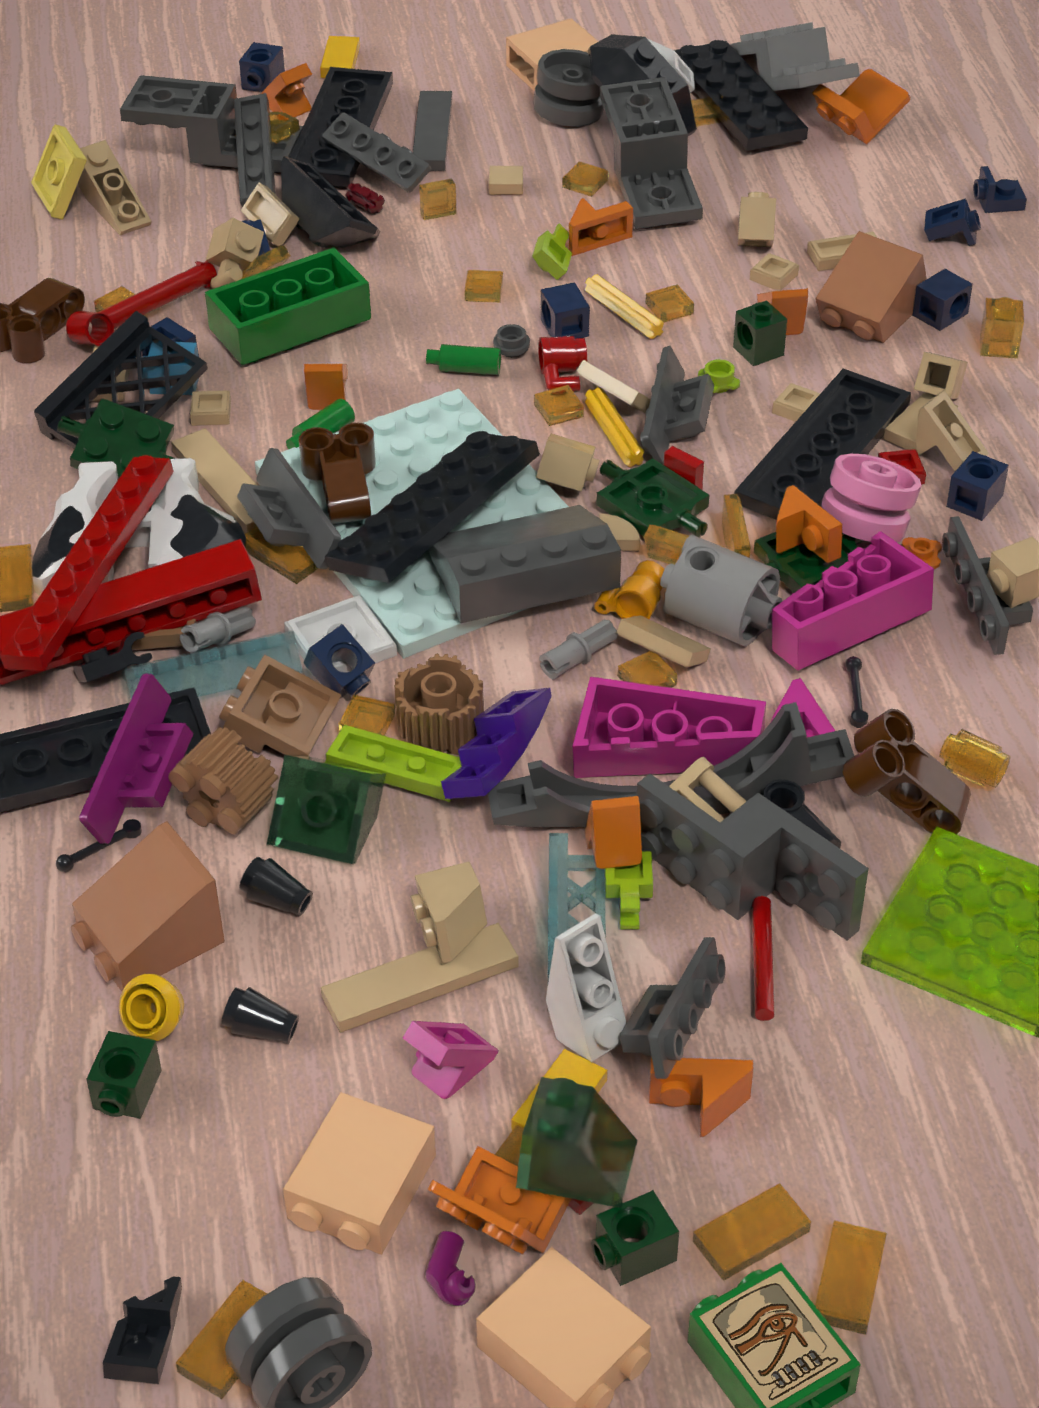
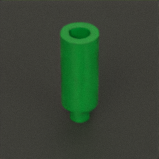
(466, 359)
(331, 418)

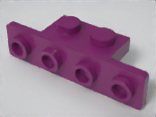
(137, 761)

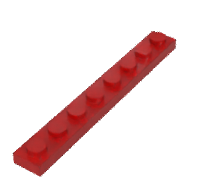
(86, 565)

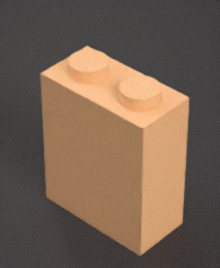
(527, 48)
(360, 1173)
(564, 1335)

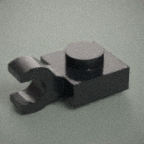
(101, 663)

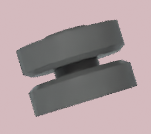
(566, 89)
(298, 1347)

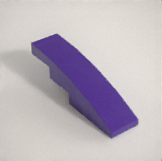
(501, 740)

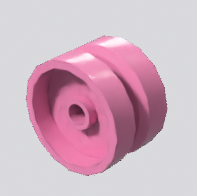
(871, 496)

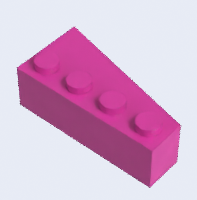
(852, 603)
(658, 728)

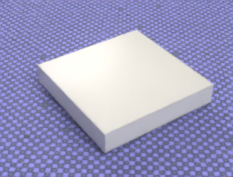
(358, 621)

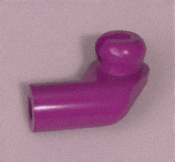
(443, 1273)

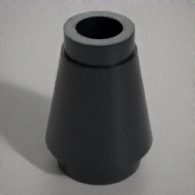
(274, 886)
(258, 1016)

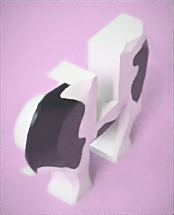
(172, 528)

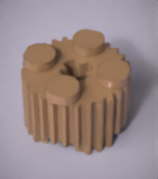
(438, 704)
(223, 781)

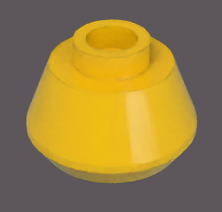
(150, 1007)

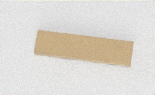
(216, 472)
(416, 979)

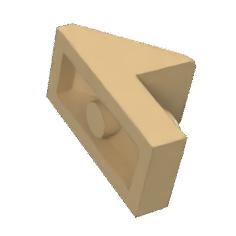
(945, 426)

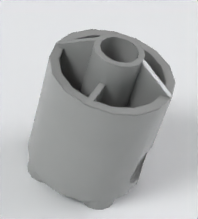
(721, 591)

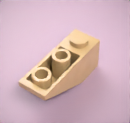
(110, 190)

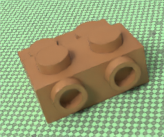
(279, 709)

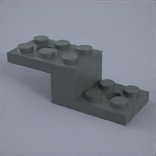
(204, 111)
(651, 152)
(752, 856)

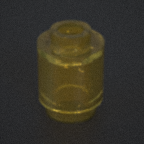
(974, 758)

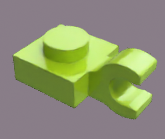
(551, 252)
(630, 885)

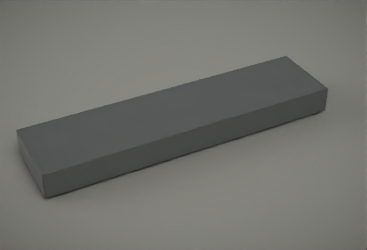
(433, 128)
(253, 144)

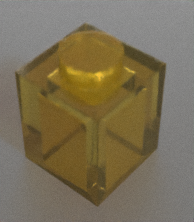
(1001, 327)

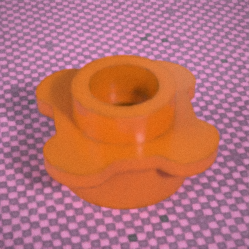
(924, 549)

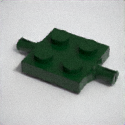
(117, 436)
(653, 497)
(799, 564)

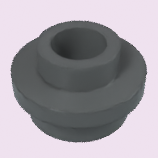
(511, 340)

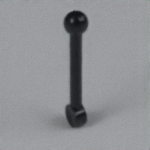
(858, 716)
(130, 829)

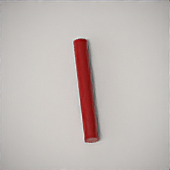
(763, 959)

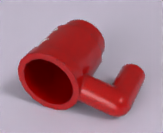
(561, 355)

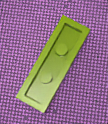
(404, 763)

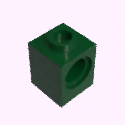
(760, 333)
(124, 1075)
(639, 1219)

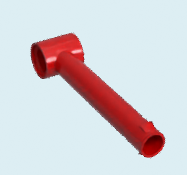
(108, 319)

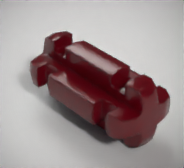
(364, 198)

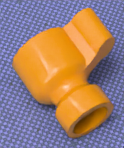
(636, 595)

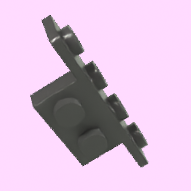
(377, 152)
(675, 407)
(287, 510)
(972, 572)
(672, 1012)

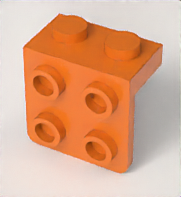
(863, 106)
(509, 1213)

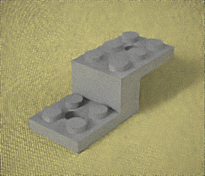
(794, 57)

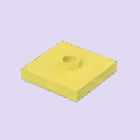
(58, 171)

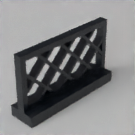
(99, 374)

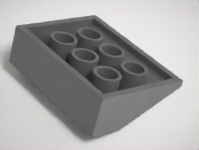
(527, 562)

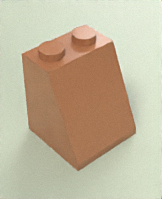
(872, 288)
(149, 910)

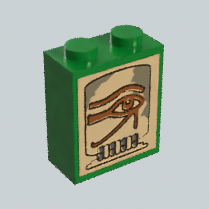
(772, 1345)

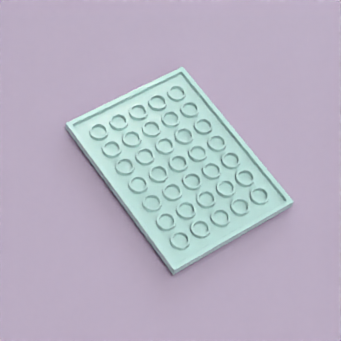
(407, 444)

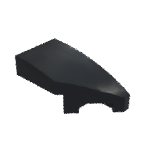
(143, 1336)

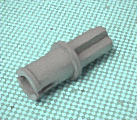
(216, 629)
(577, 649)

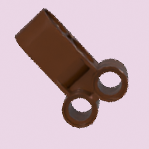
(37, 317)
(341, 466)
(906, 774)

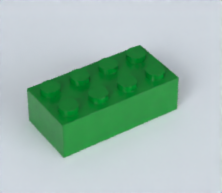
(288, 305)

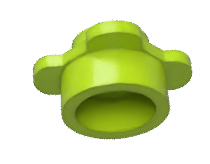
(721, 374)

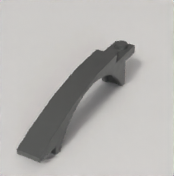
(778, 753)

